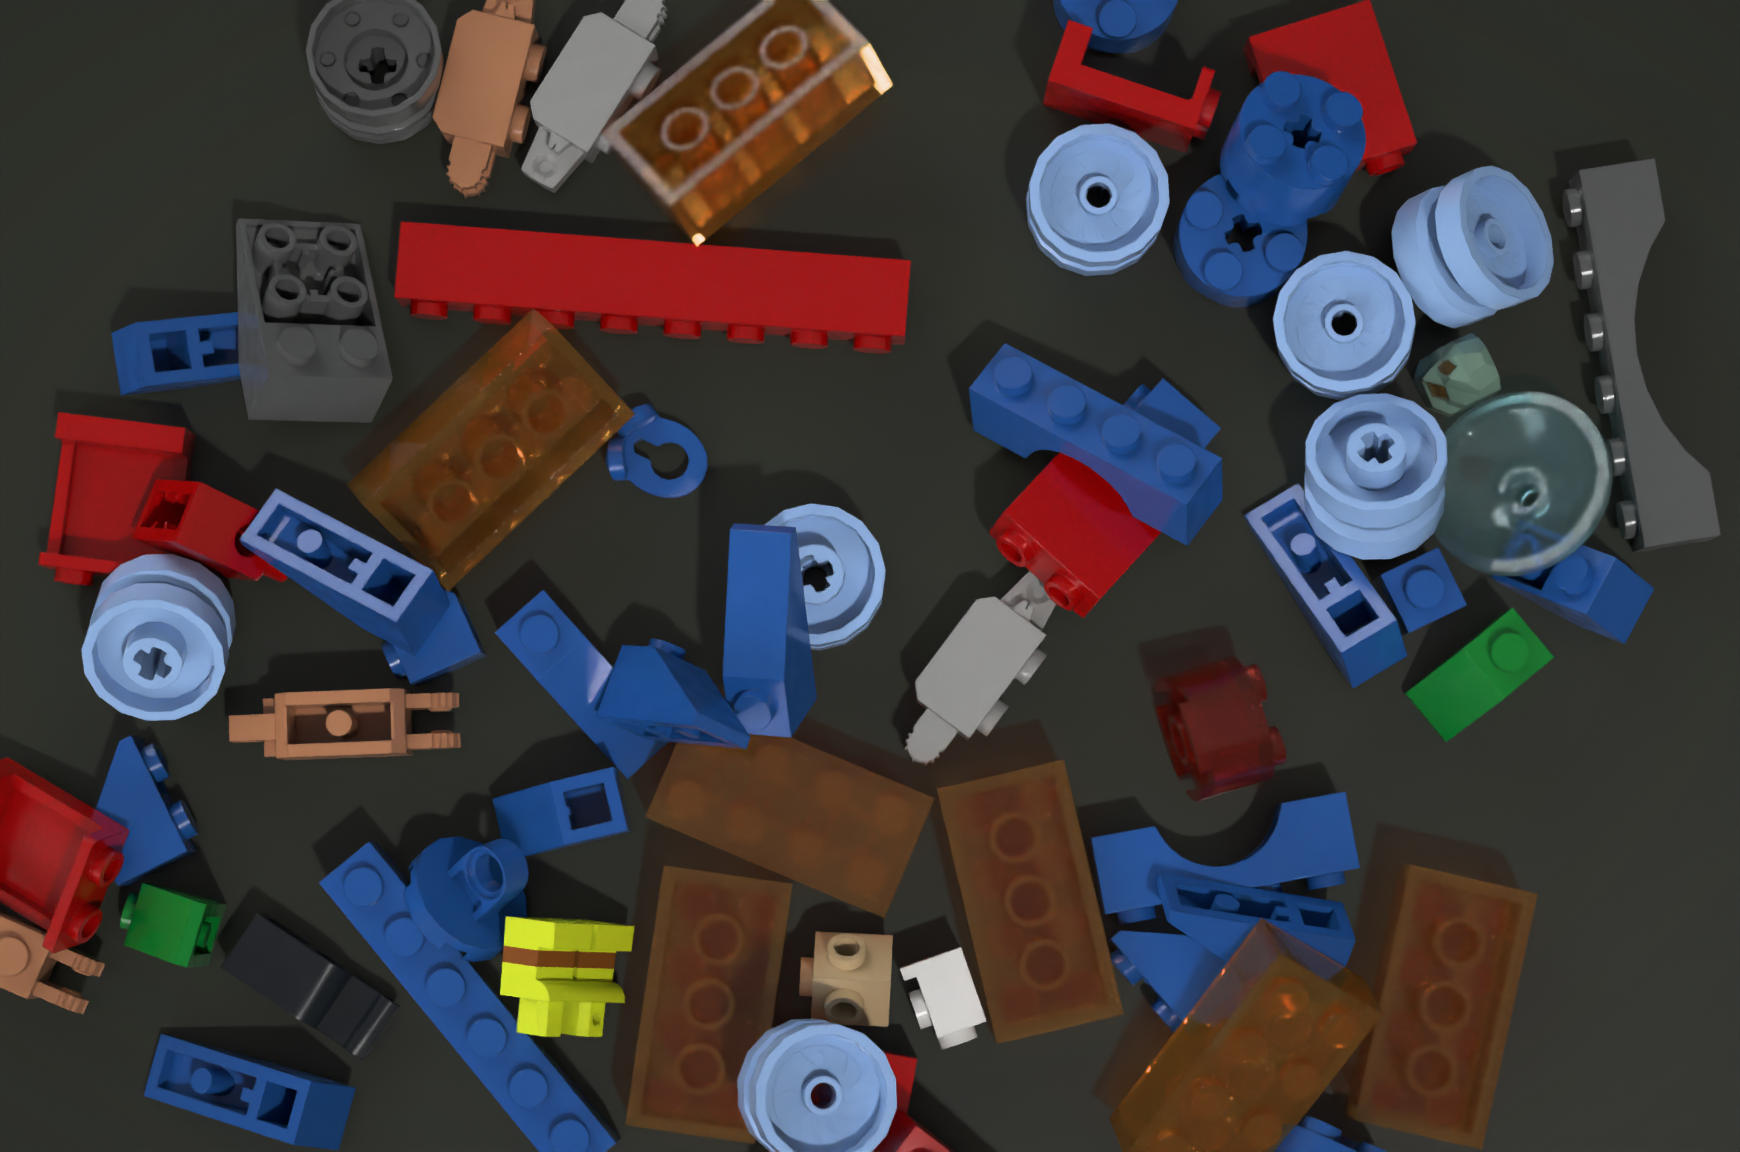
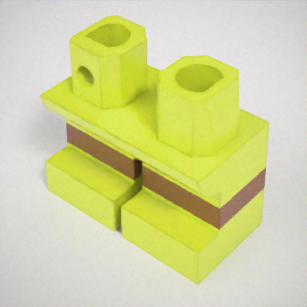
(562, 973)

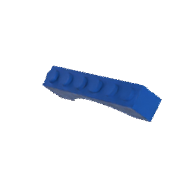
(467, 1010)

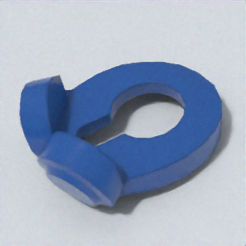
(648, 426)

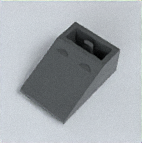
(308, 323)

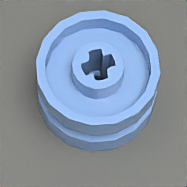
(1090, 237)
(1472, 247)
(1327, 291)
(1375, 476)
(854, 569)
(159, 637)
(786, 1066)

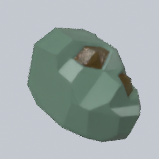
(1457, 376)

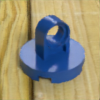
(465, 892)

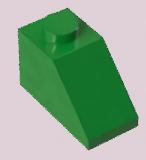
(1479, 674)
(172, 924)

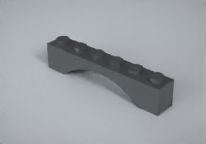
(1662, 485)

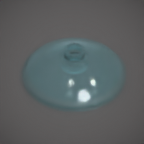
(1502, 455)

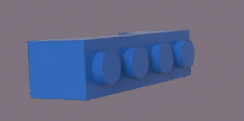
(1152, 468)
(1304, 840)

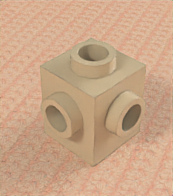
(849, 978)

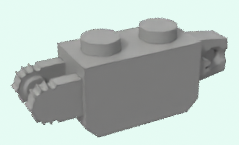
(591, 88)
(977, 665)

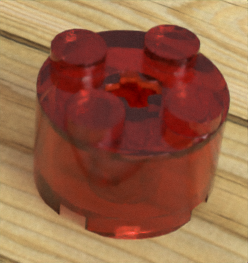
(1219, 727)

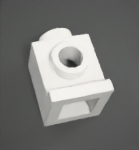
(945, 997)

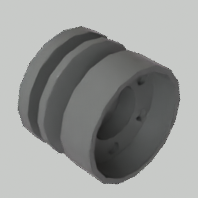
(344, 52)

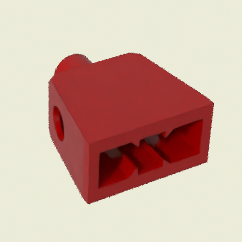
(202, 527)

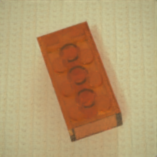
(747, 111)
(490, 449)
(796, 814)
(1029, 901)
(706, 999)
(1445, 1005)
(1250, 1052)

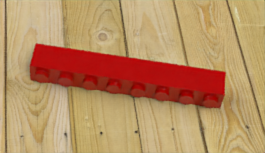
(653, 285)

